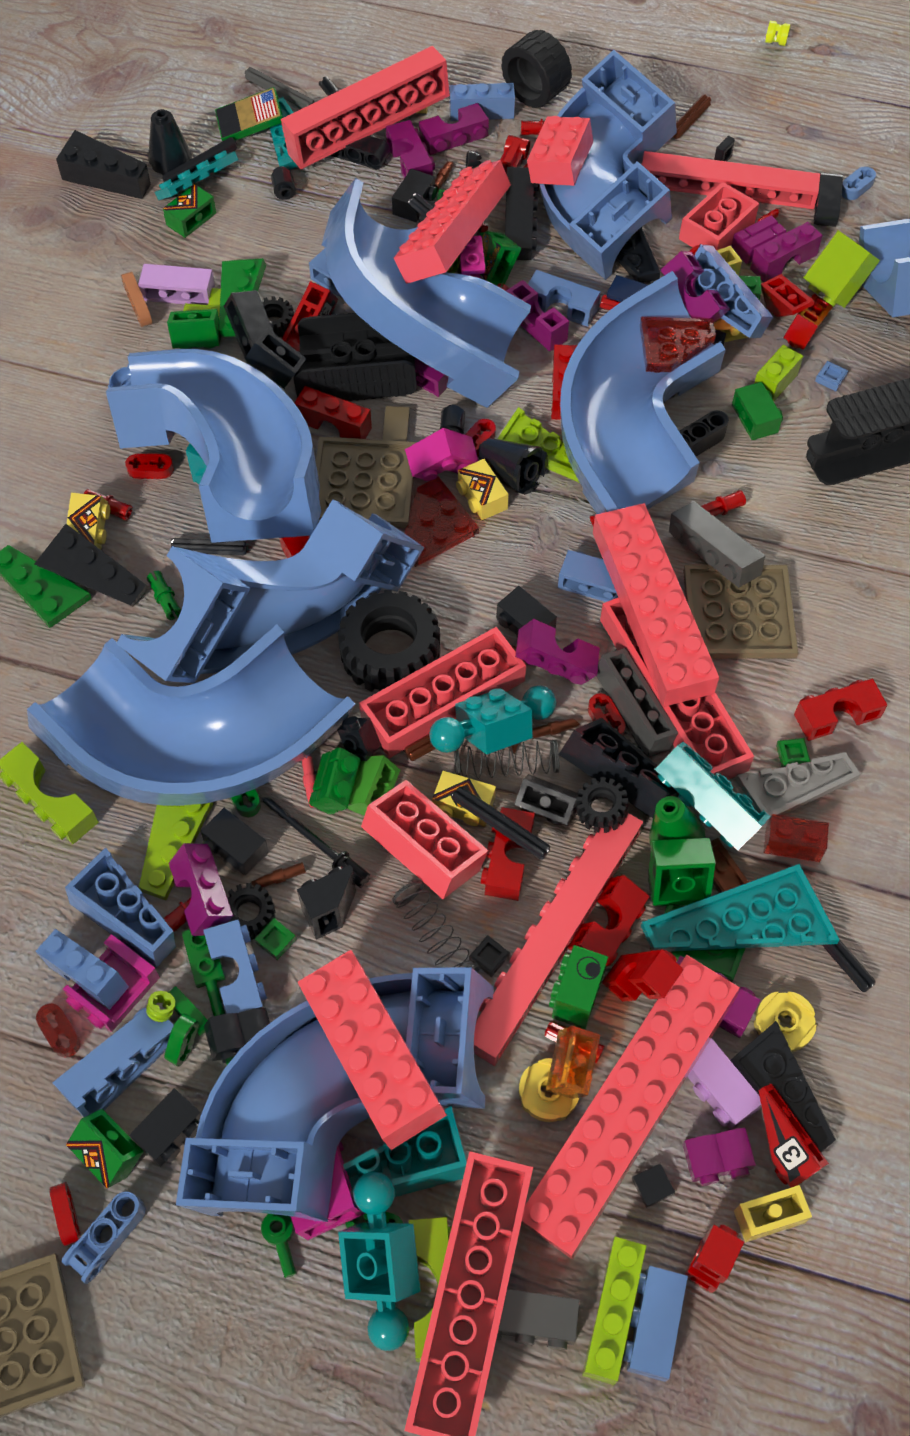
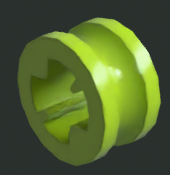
(154, 1011)

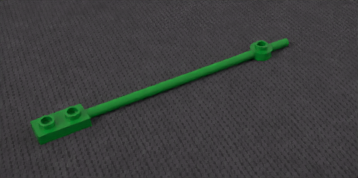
(207, 973)

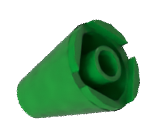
(675, 821)

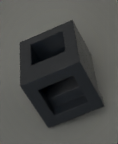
(359, 737)

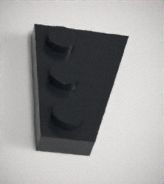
(638, 258)

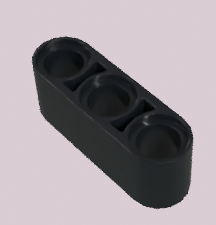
(366, 152)
(828, 199)
(706, 431)

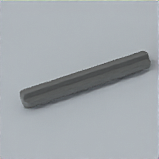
(282, 90)

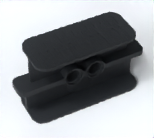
(351, 360)
(865, 434)

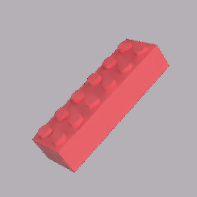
(412, 705)
(371, 1050)

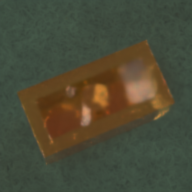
(573, 1062)

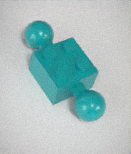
(493, 720)
(380, 1261)

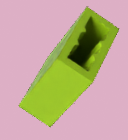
(840, 270)

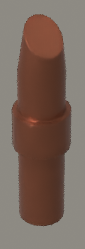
(443, 174)
(554, 728)
(279, 875)

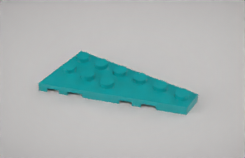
(757, 914)

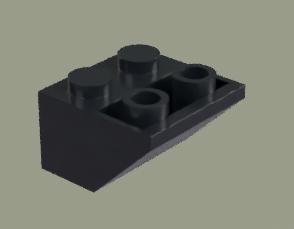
(327, 900)

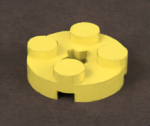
(788, 1004)
(534, 1100)

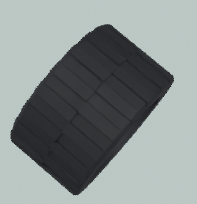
(537, 68)

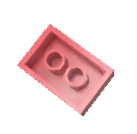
(560, 150)
(718, 218)

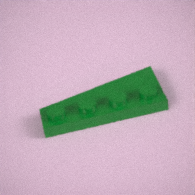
(238, 277)
(42, 590)

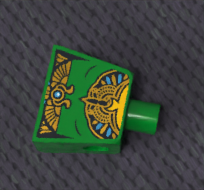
(499, 256)

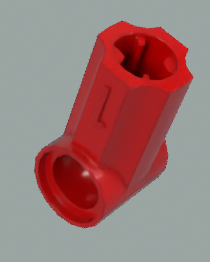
(515, 151)

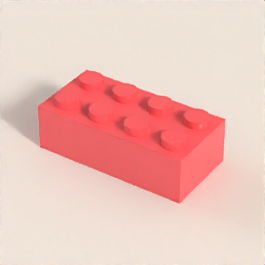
(424, 839)

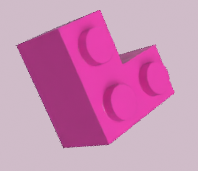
(439, 453)

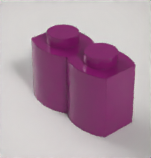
(719, 1156)

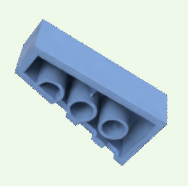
(745, 311)
(120, 908)
(114, 1064)

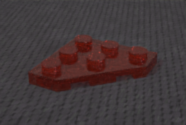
(673, 341)
(438, 520)

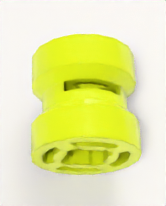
(782, 35)

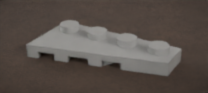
(797, 784)

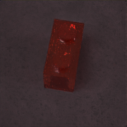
(796, 838)

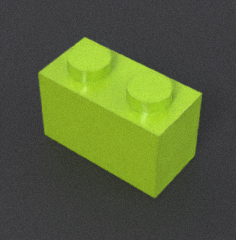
(780, 370)

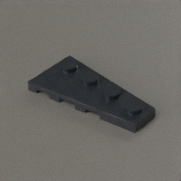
(84, 563)
(770, 1061)

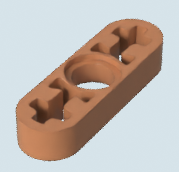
(136, 299)

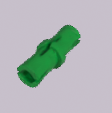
(164, 595)

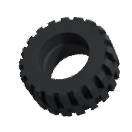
(384, 613)

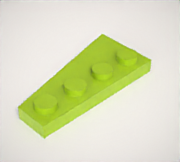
(530, 431)
(169, 831)

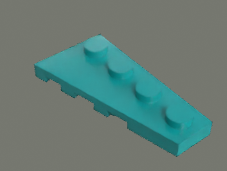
(279, 139)
(186, 178)

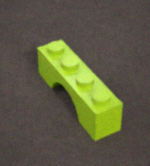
(67, 814)
(431, 1246)
(614, 1311)

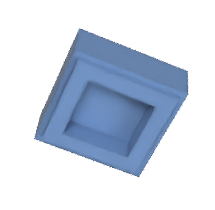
(831, 376)

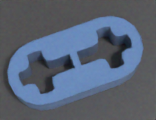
(861, 179)

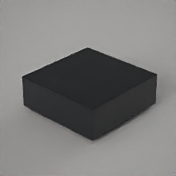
(725, 149)
(489, 955)
(653, 1185)

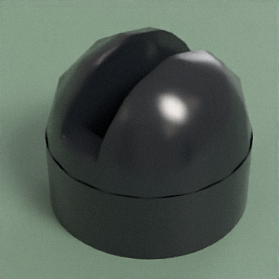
(472, 159)

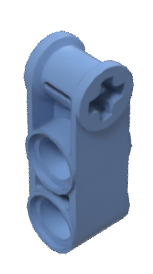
(89, 1245)

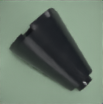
(166, 143)
(515, 462)

